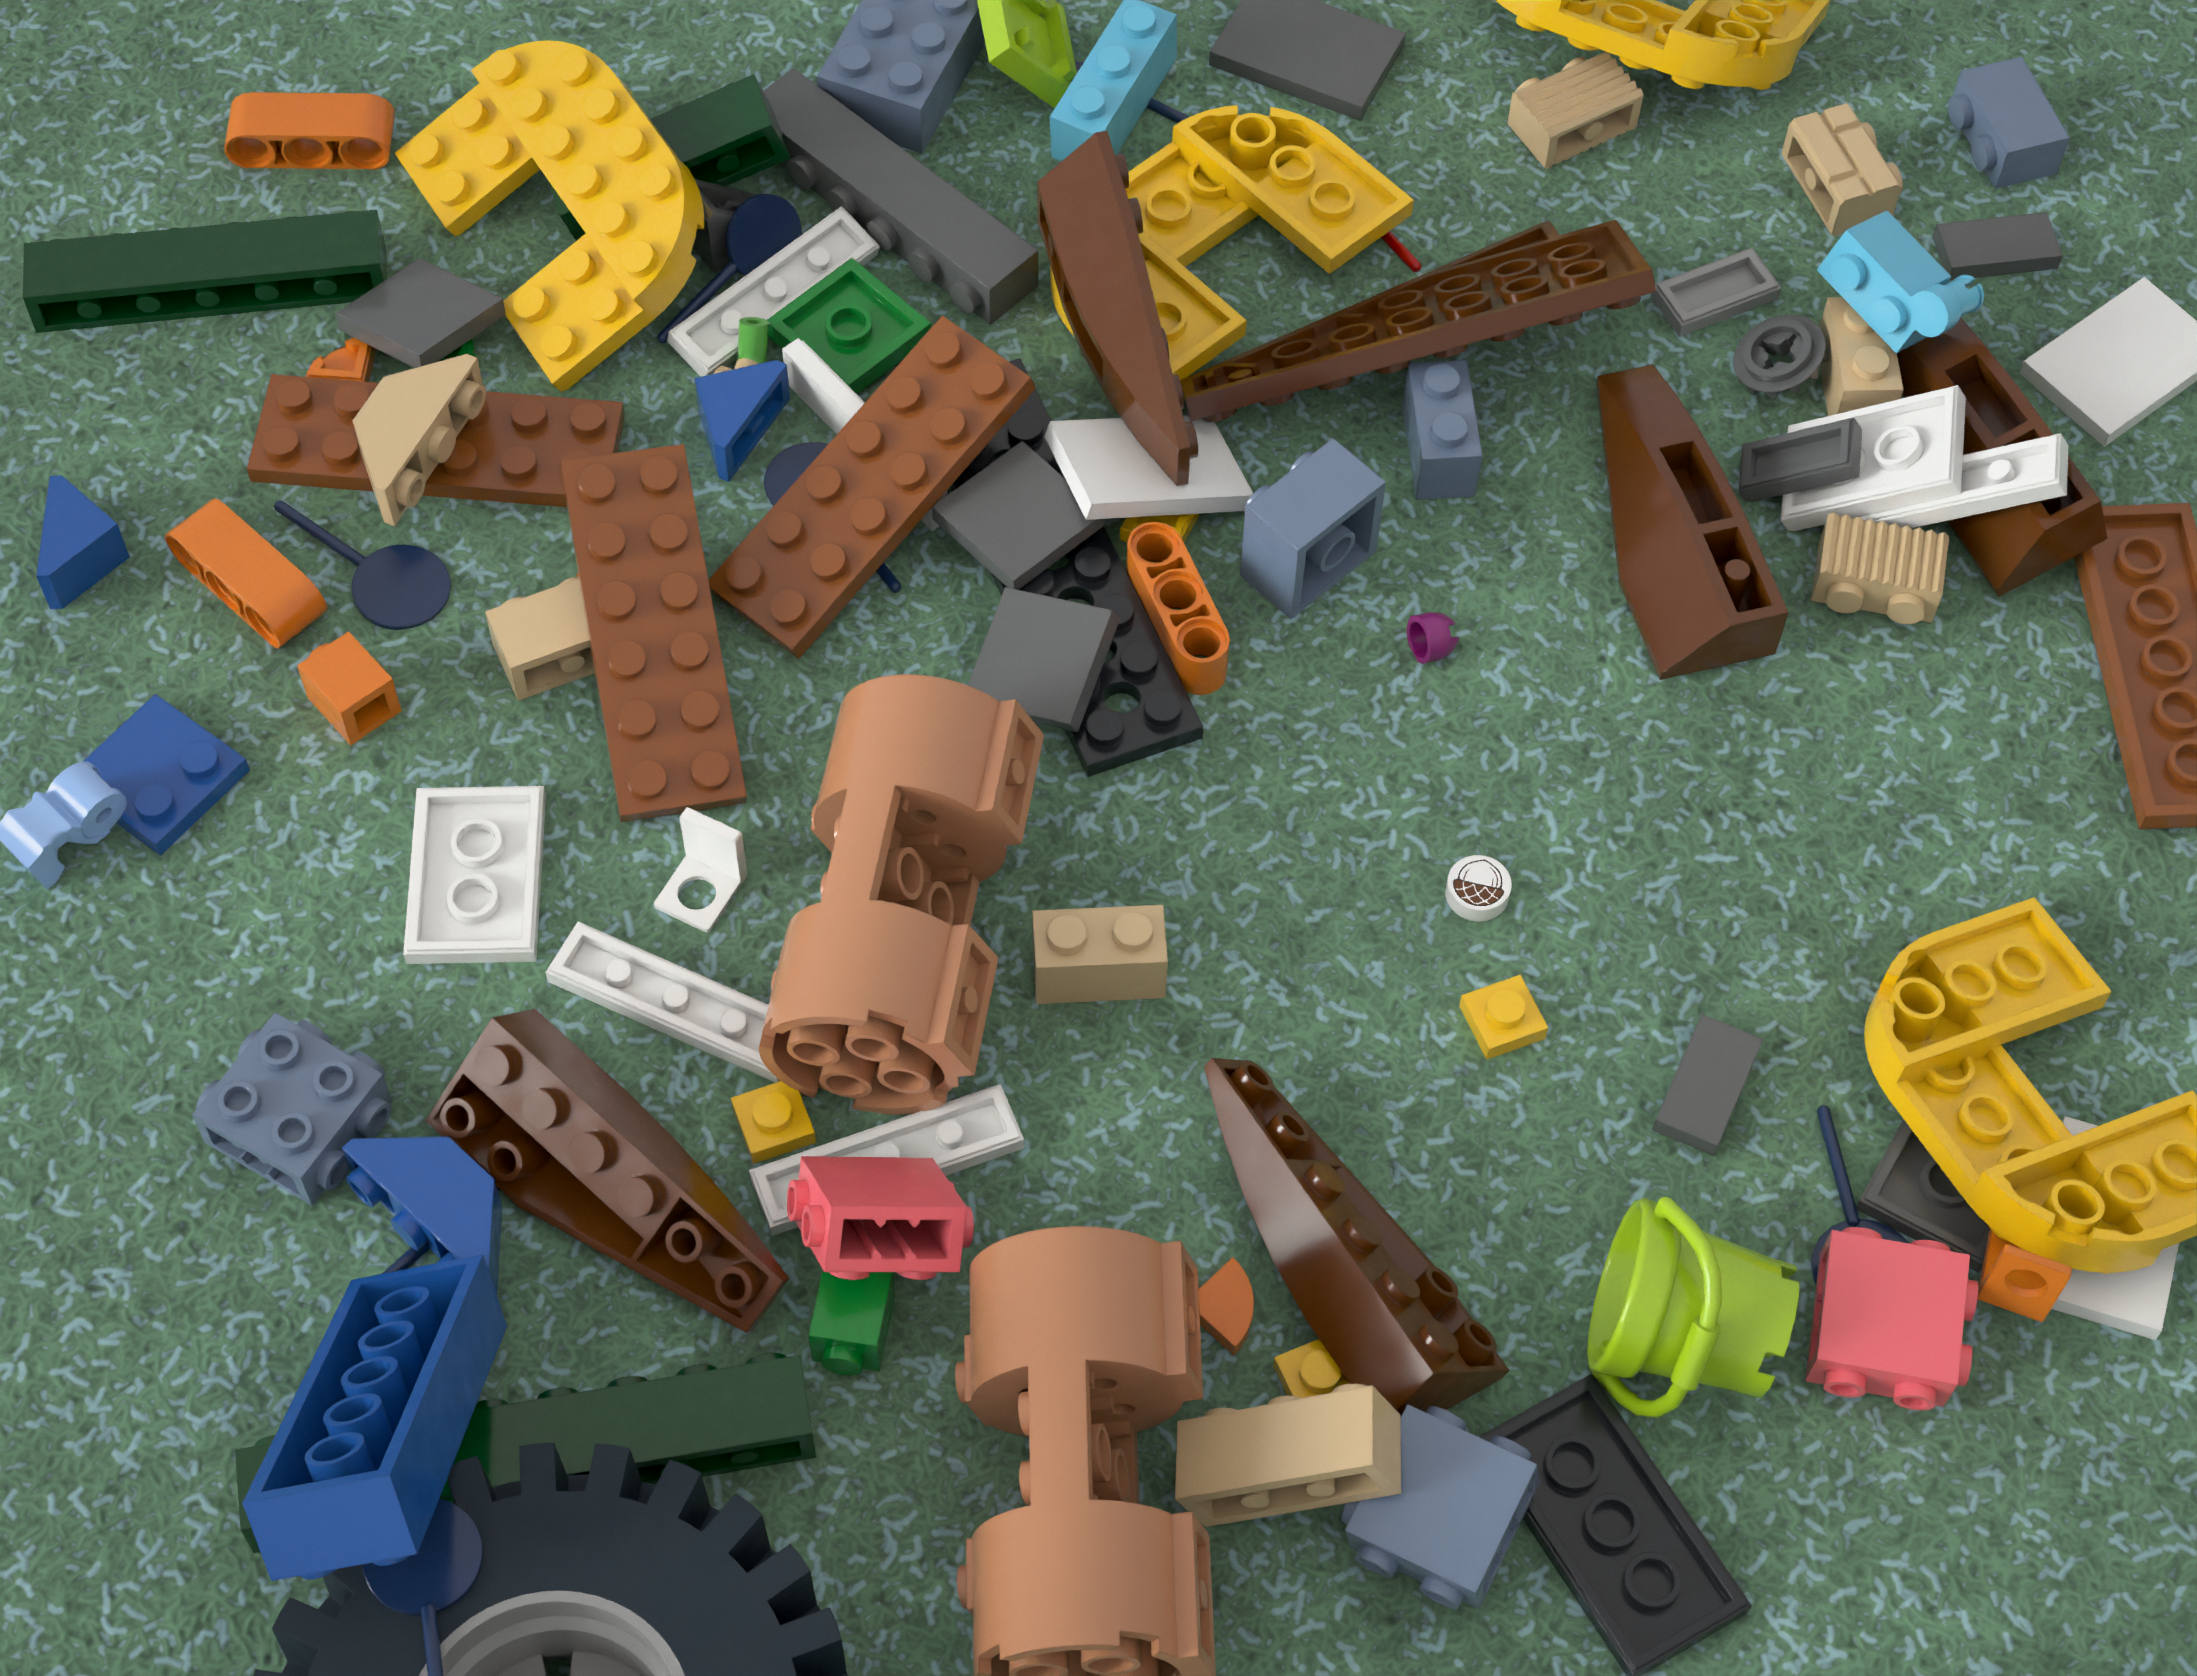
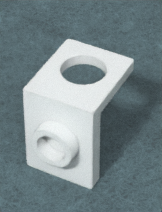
(712, 855)

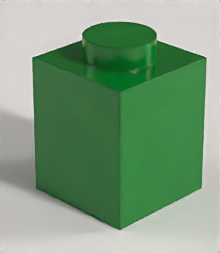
(851, 1322)

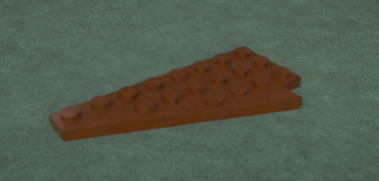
(1475, 298)

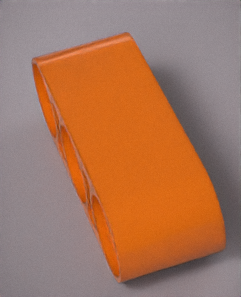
(309, 130)
(246, 572)
(1173, 584)

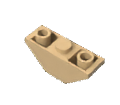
(414, 426)

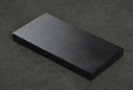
(1619, 1531)

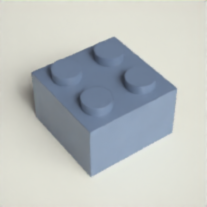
(1311, 527)

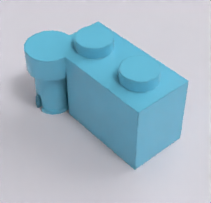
(1897, 283)

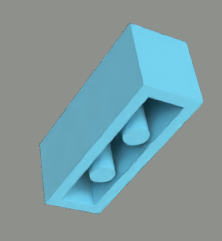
(1116, 78)

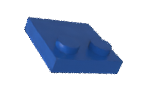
(166, 772)

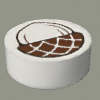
(1478, 888)

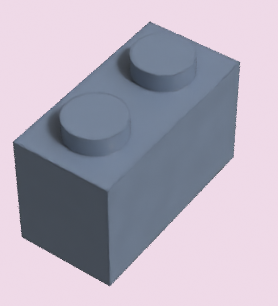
(2008, 122)
(1441, 429)

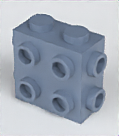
(294, 1106)
(1453, 1509)

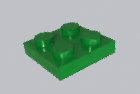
(851, 324)

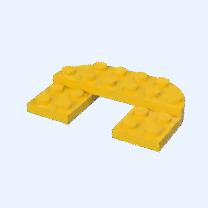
(1708, 43)
(608, 163)
(1224, 175)
(1938, 1055)

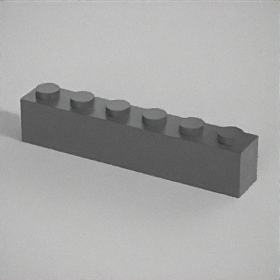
(901, 201)

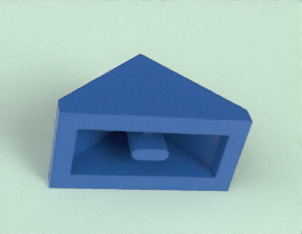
(739, 410)
(76, 544)

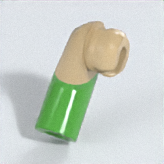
(751, 343)

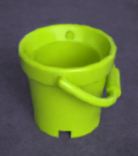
(1686, 1310)

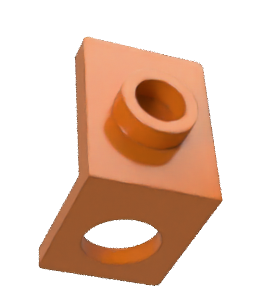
(2020, 1279)

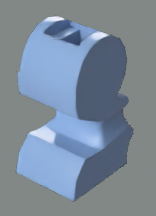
(73, 810)

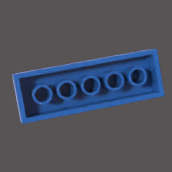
(377, 1421)

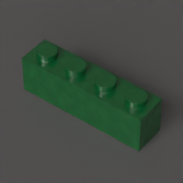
(716, 138)

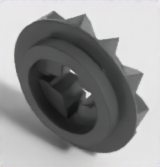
(1780, 336)

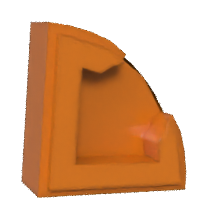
(347, 363)
(1227, 1306)

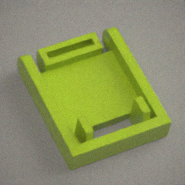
(1030, 44)

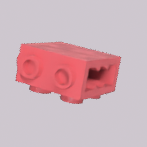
(879, 1216)
(1891, 1319)

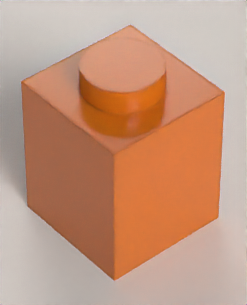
(349, 687)

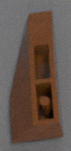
(1109, 299)
(1681, 534)
(2017, 540)
(602, 1168)
(1344, 1259)

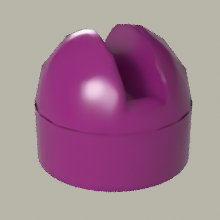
(1430, 636)

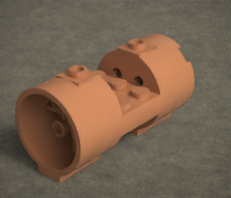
(885, 976)
(1079, 1350)

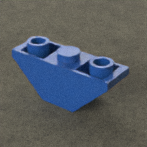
(432, 1192)

